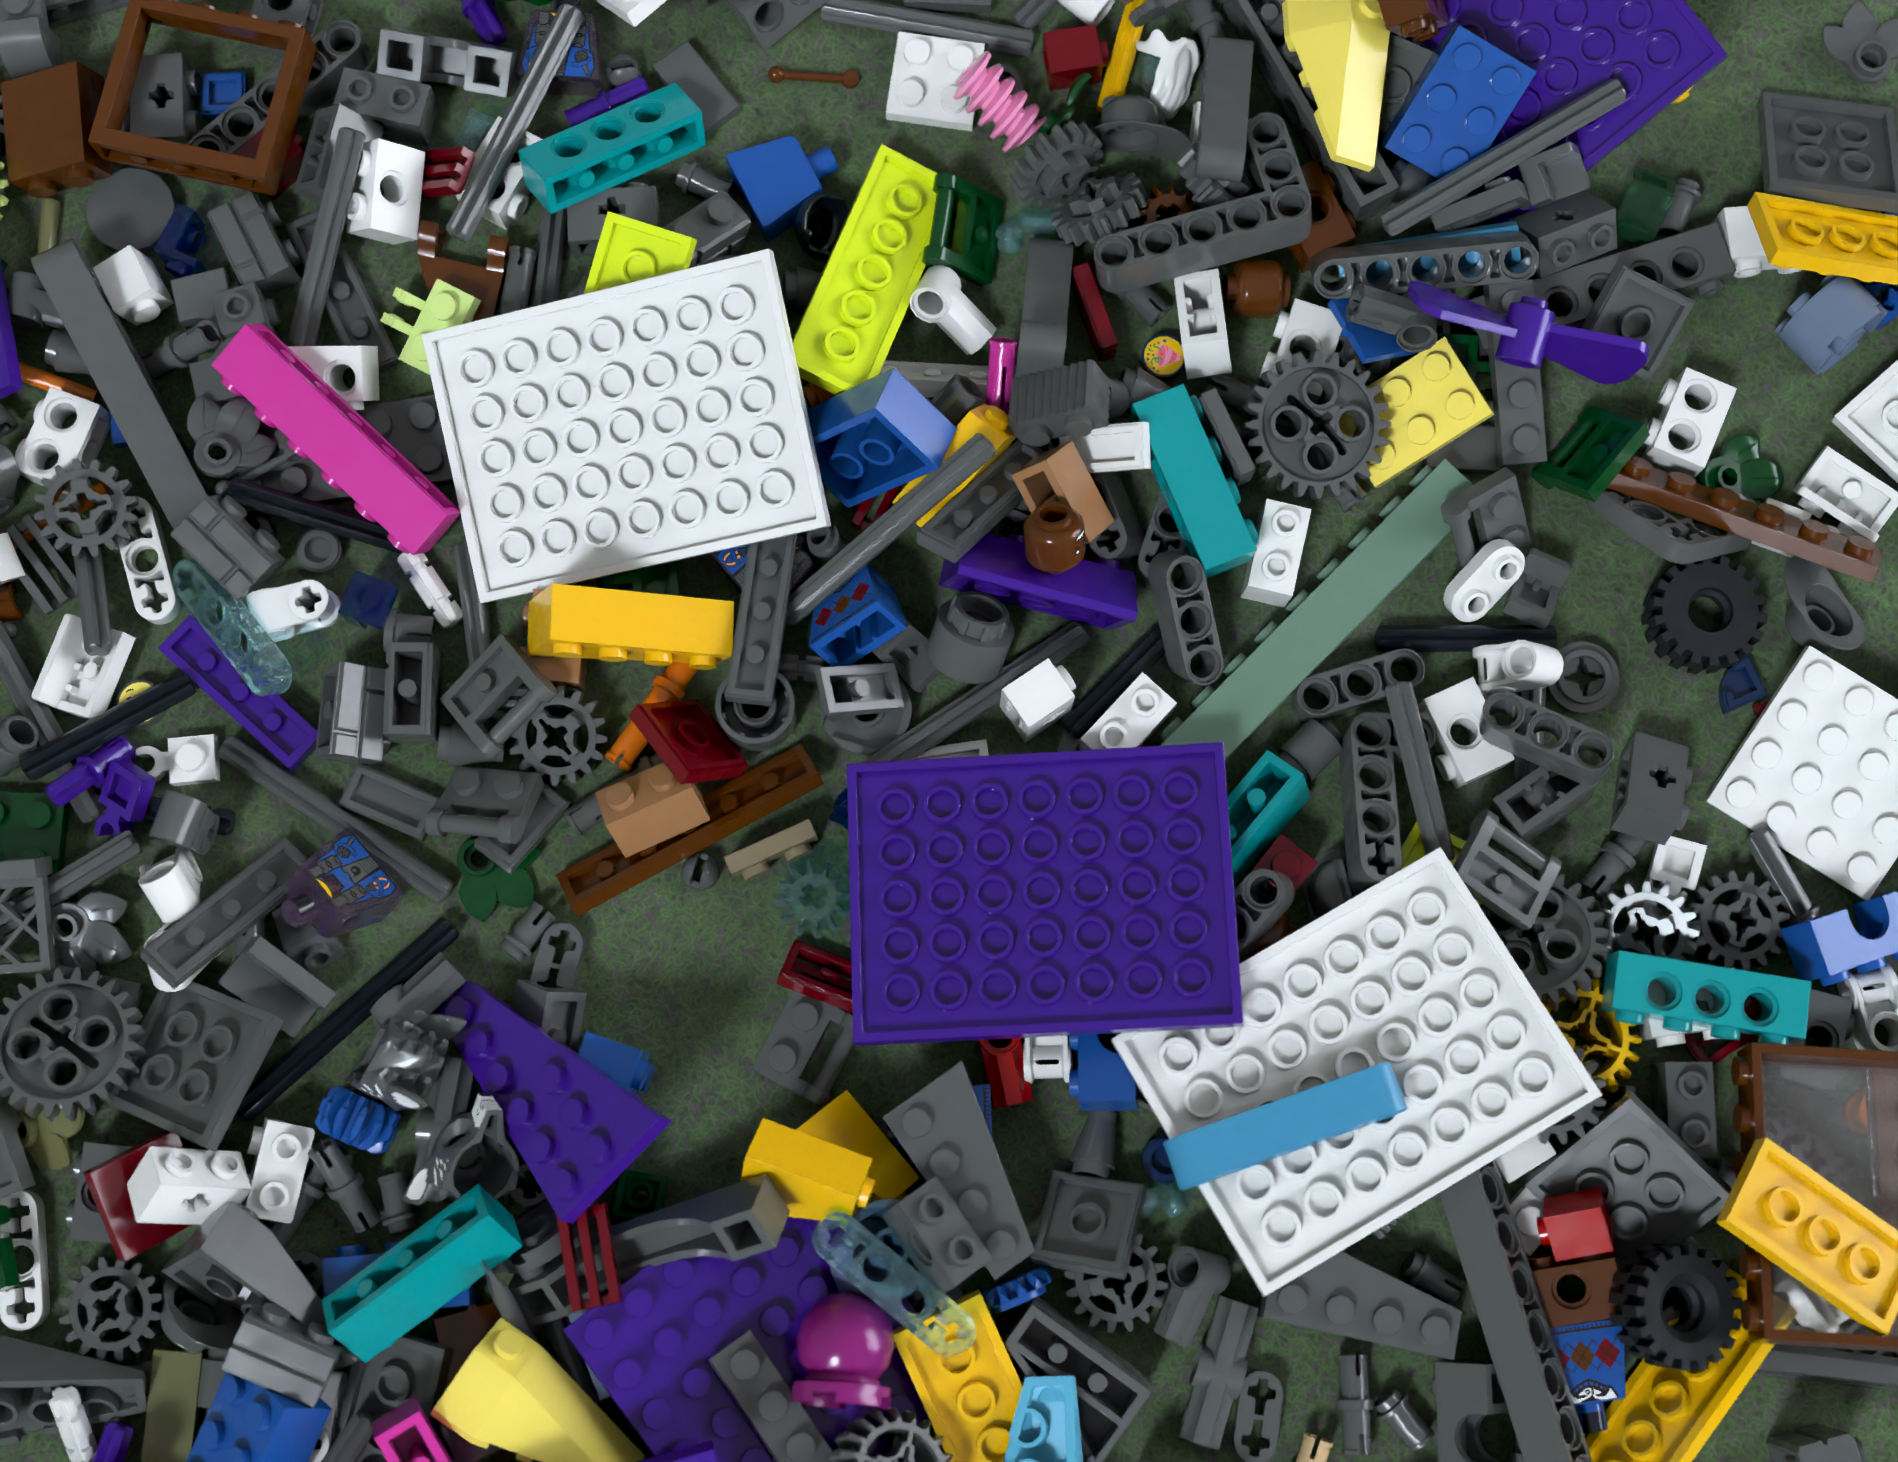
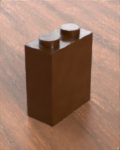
(49, 129)

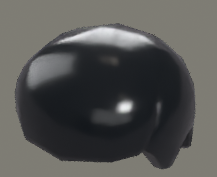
(820, 224)

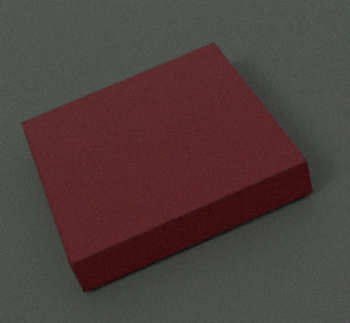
(688, 741)
(111, 1196)

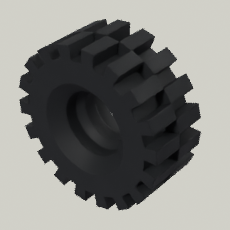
(1677, 634)
(1705, 1313)

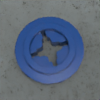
(1017, 1290)

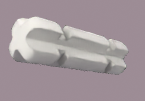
(431, 589)
(73, 1424)

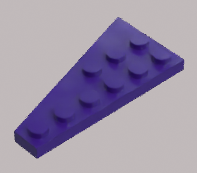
(556, 1106)

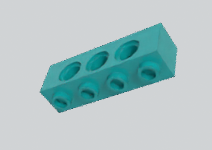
(612, 148)
(1781, 999)

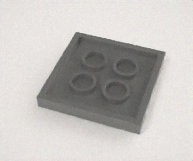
(1829, 151)
(196, 1062)
(1647, 1175)

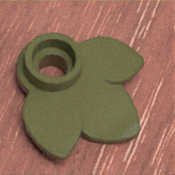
(48, 1140)

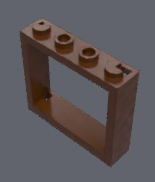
(186, 160)

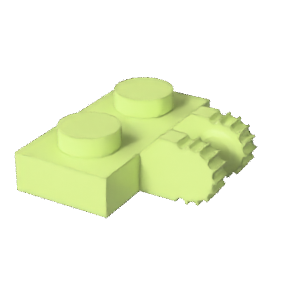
(442, 309)

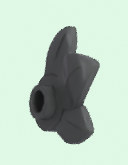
(1863, 39)
(231, 428)
(93, 933)

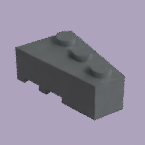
(1107, 1385)

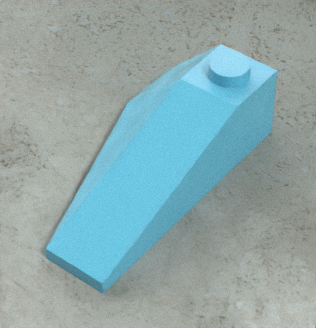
(1046, 1422)

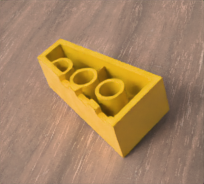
(629, 626)

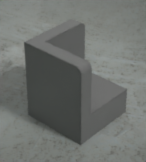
(1554, 174)

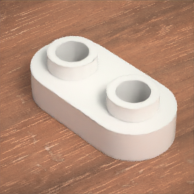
(1484, 580)

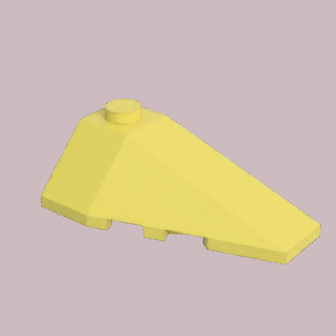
(1345, 67)
(528, 1404)

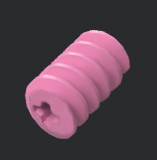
(997, 102)

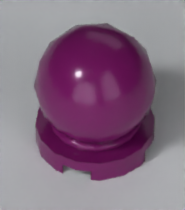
(844, 1350)

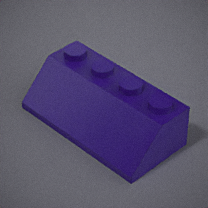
(1089, 593)

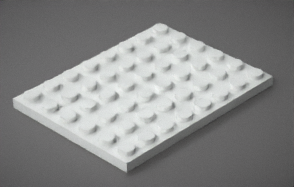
(627, 427)
(1383, 978)

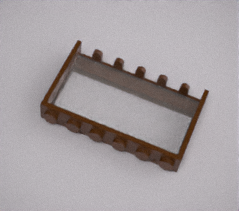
(1842, 1122)

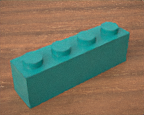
(1194, 482)
(1262, 809)
(421, 1273)

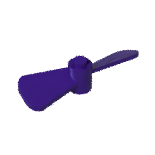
(1531, 334)

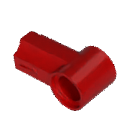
(1005, 1073)

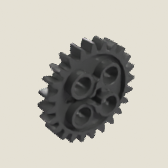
(1342, 394)
(1572, 929)
(94, 1009)

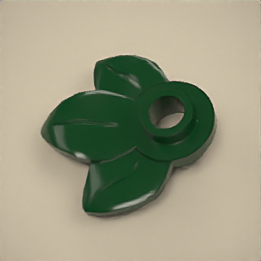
(1064, 116)
(1743, 470)
(491, 884)

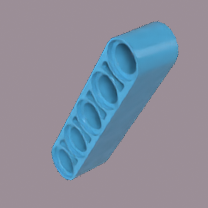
(1285, 1126)

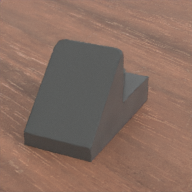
(858, 690)

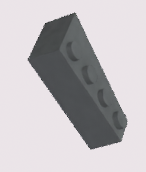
(950, 1140)
(1367, 1305)

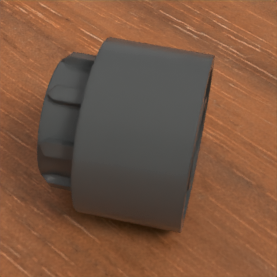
(971, 638)
(763, 732)

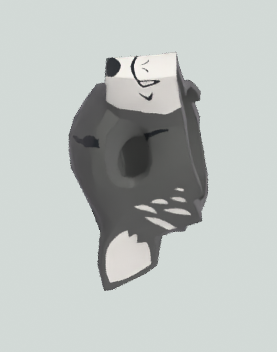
(405, 1060)
(468, 1154)

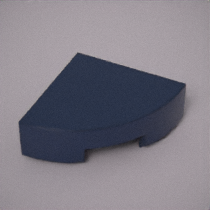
(1740, 686)

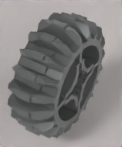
(905, 1439)

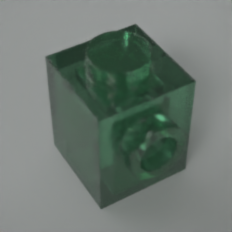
(1643, 204)

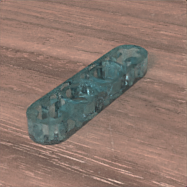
(263, 665)
(889, 1291)

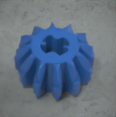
(357, 1119)

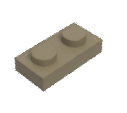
(790, 843)

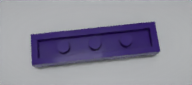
(265, 717)

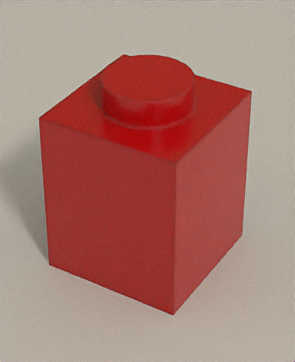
(1576, 1224)

